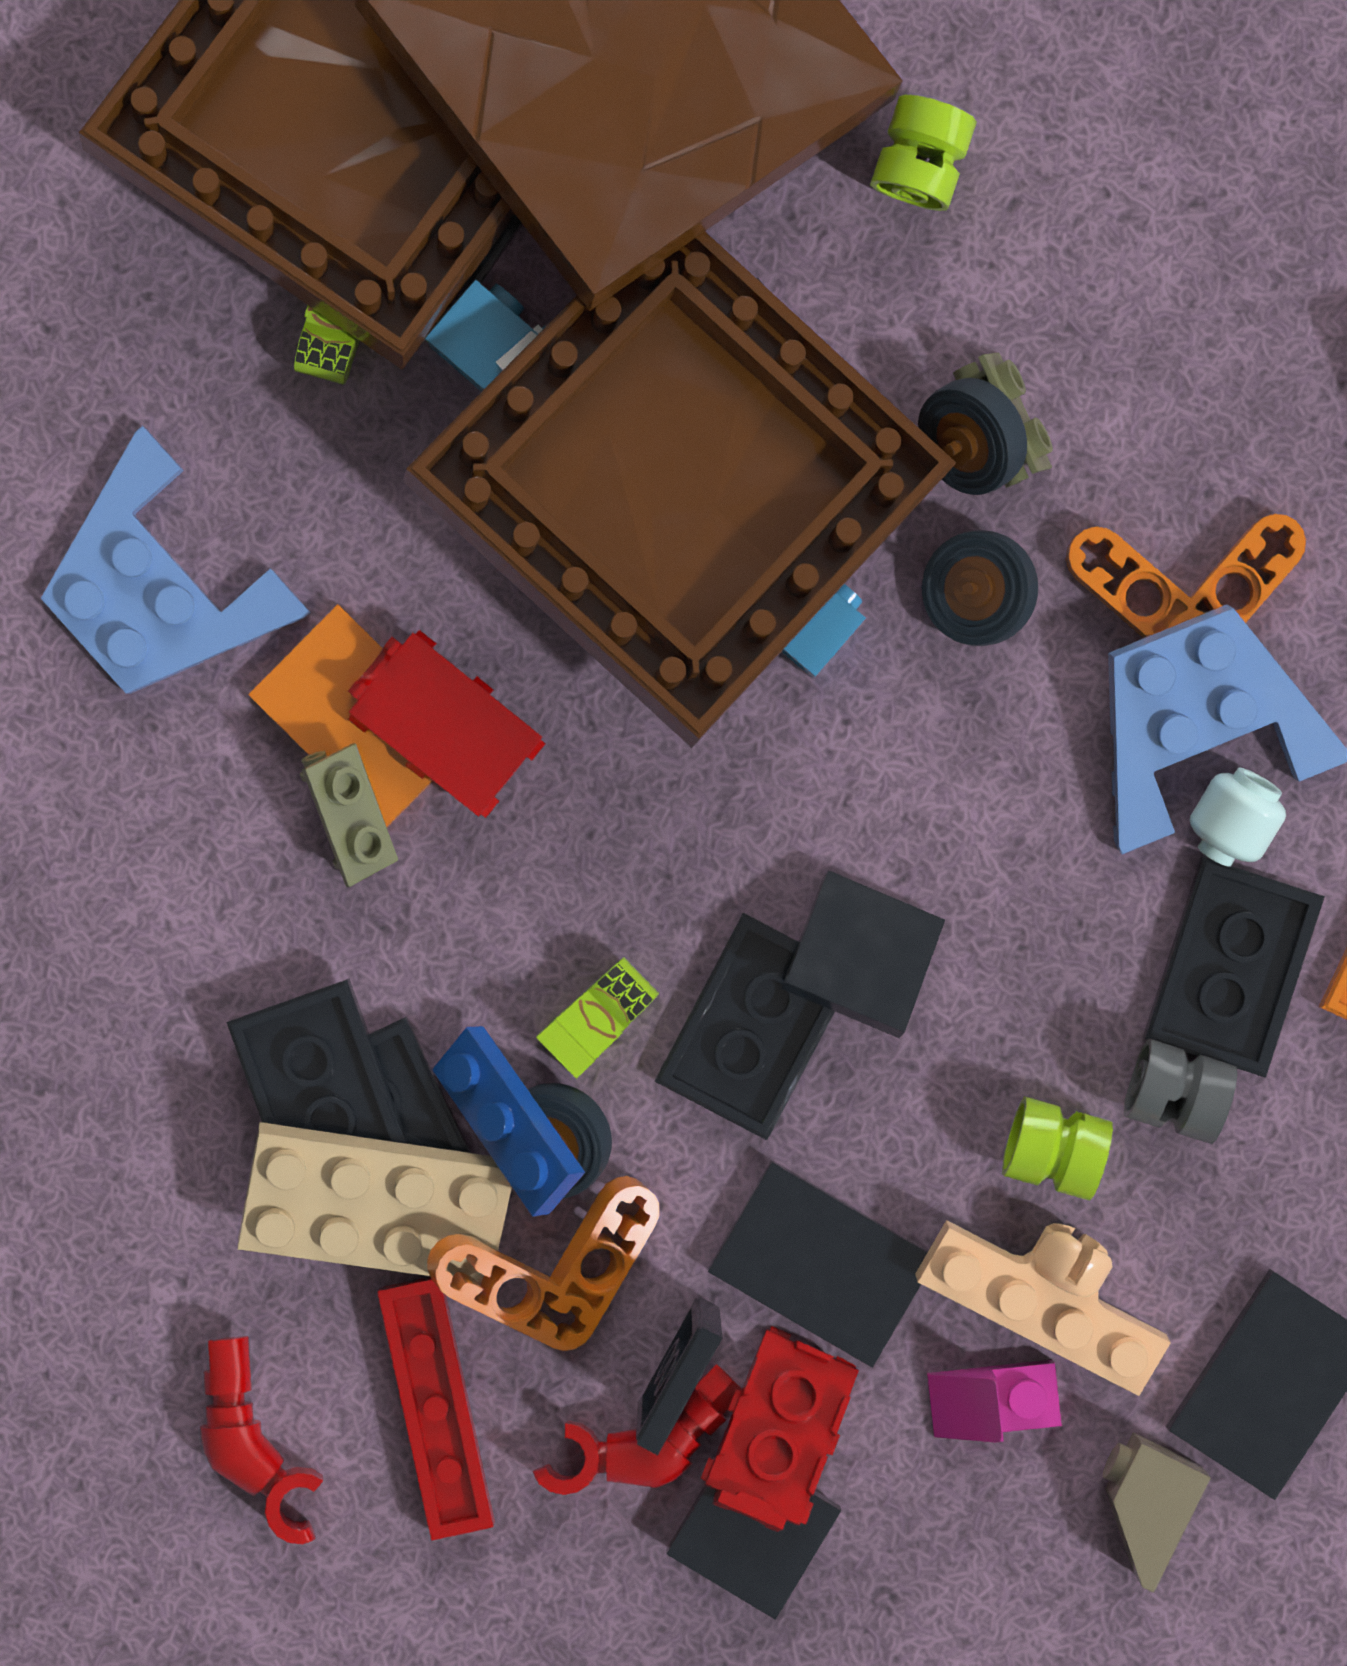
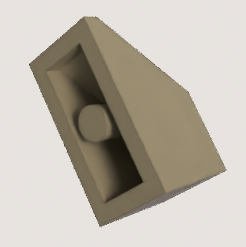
(1152, 1502)

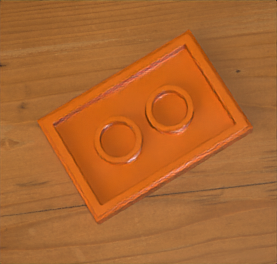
(312, 705)

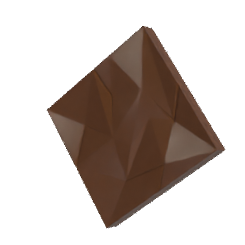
(634, 117)
(306, 160)
(679, 479)

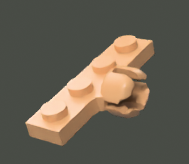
(1047, 1299)

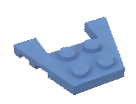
(132, 597)
(1194, 693)

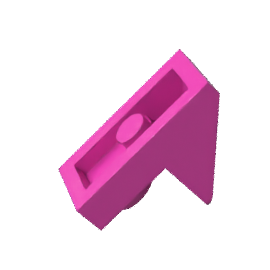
(994, 1400)

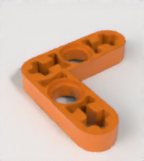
(1174, 603)
(566, 1287)

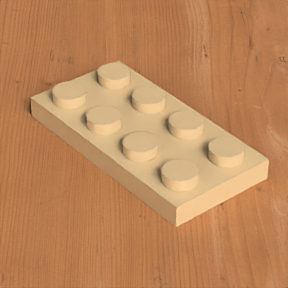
(367, 1200)

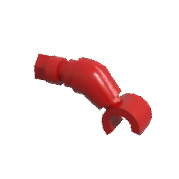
(238, 1447)
(631, 1464)

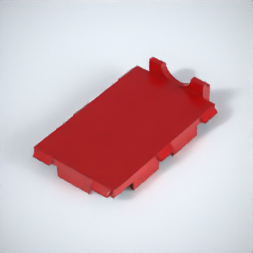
(442, 722)
(780, 1431)

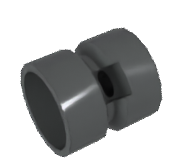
(1180, 1091)

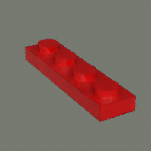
(436, 1408)

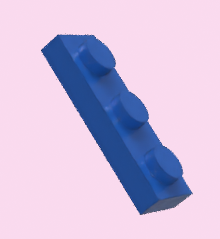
(508, 1121)

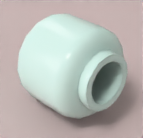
(1237, 817)

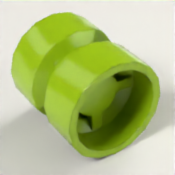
(927, 130)
(1057, 1148)

